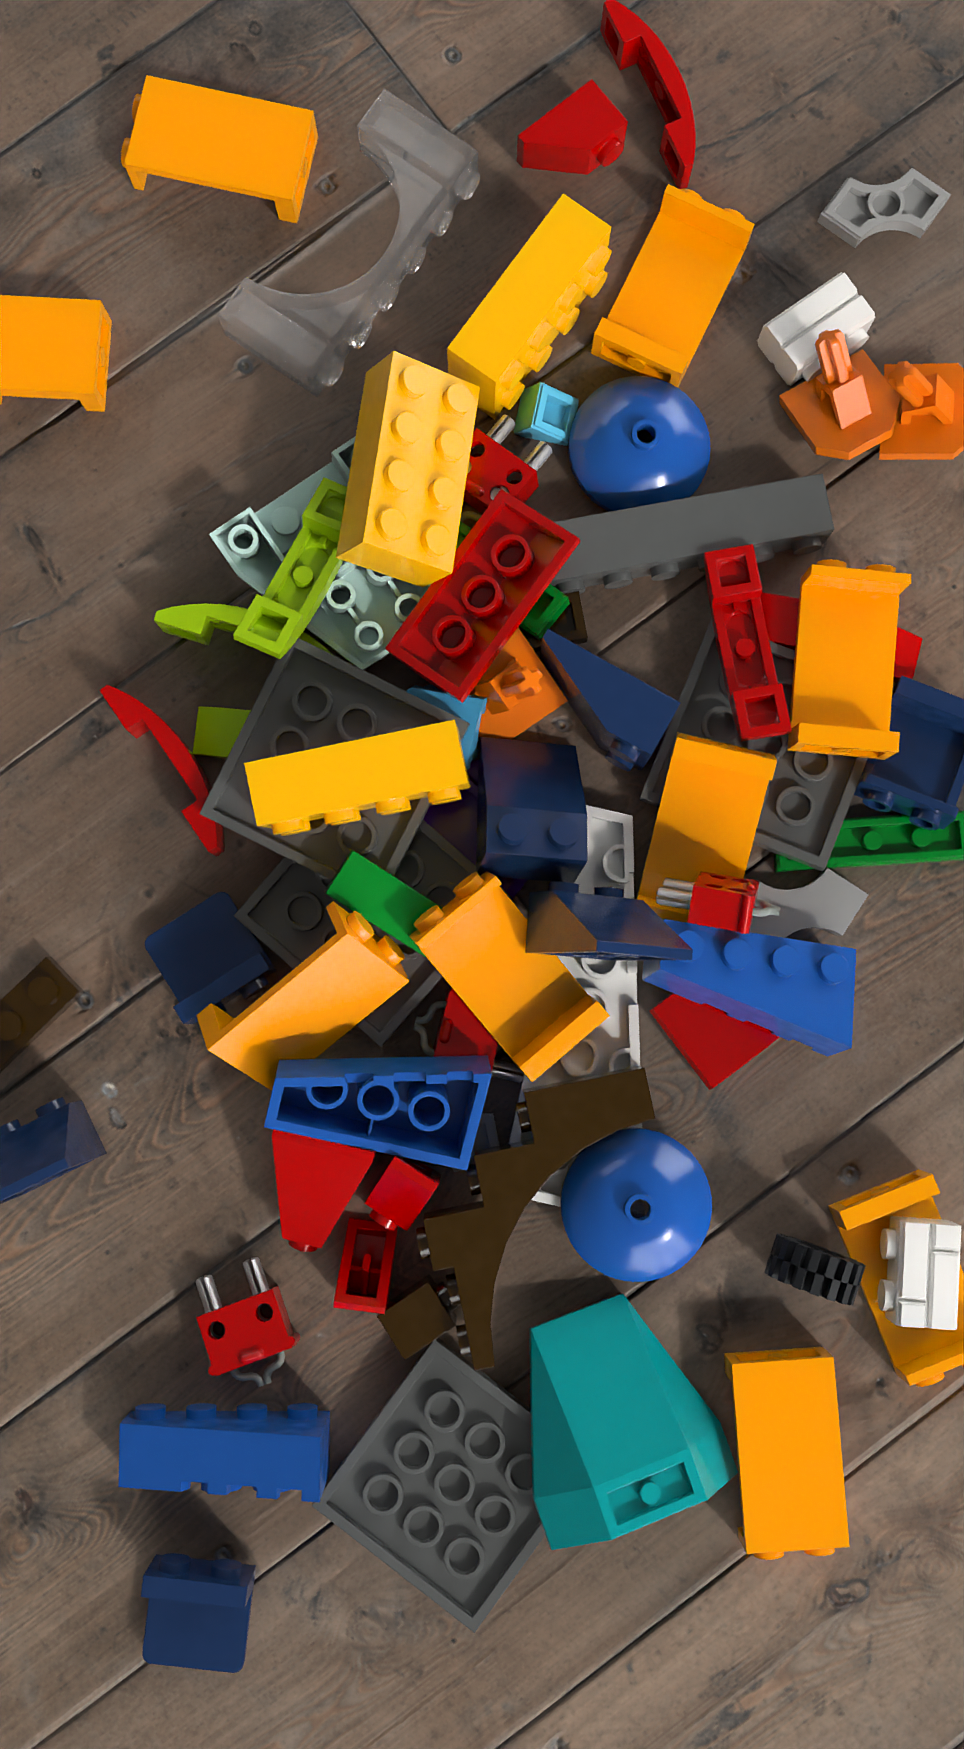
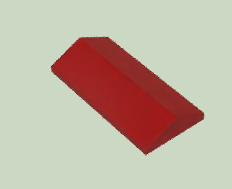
(480, 605)

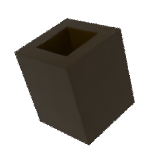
(418, 1316)

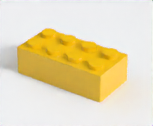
(531, 305)
(408, 471)
(358, 776)

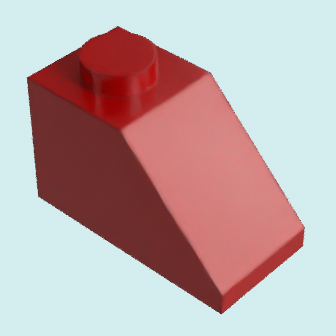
(575, 134)
(402, 1192)

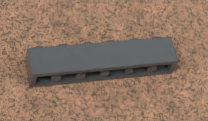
(676, 533)

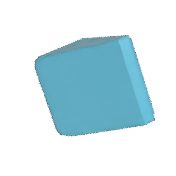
(545, 414)

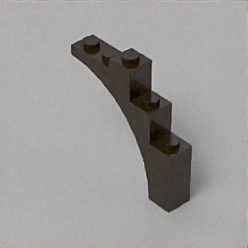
(474, 1235)

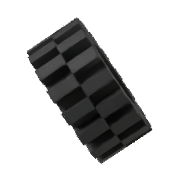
(814, 1269)

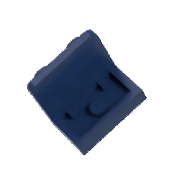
(209, 957)
(197, 1612)

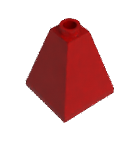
(314, 1185)

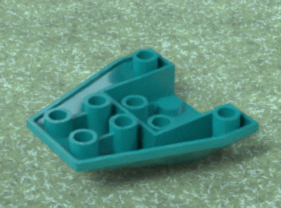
(615, 1428)

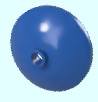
(618, 467)
(615, 1174)

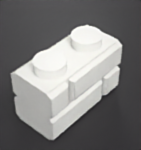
(792, 335)
(921, 1272)

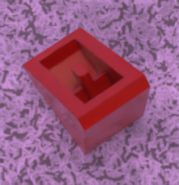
(366, 1267)

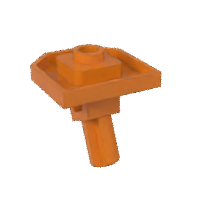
(845, 405)
(929, 413)
(516, 690)

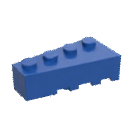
(773, 981)
(385, 1105)
(226, 1449)

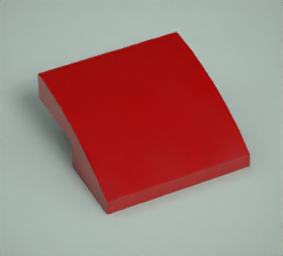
(709, 1038)

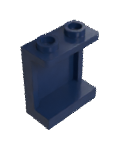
(929, 767)

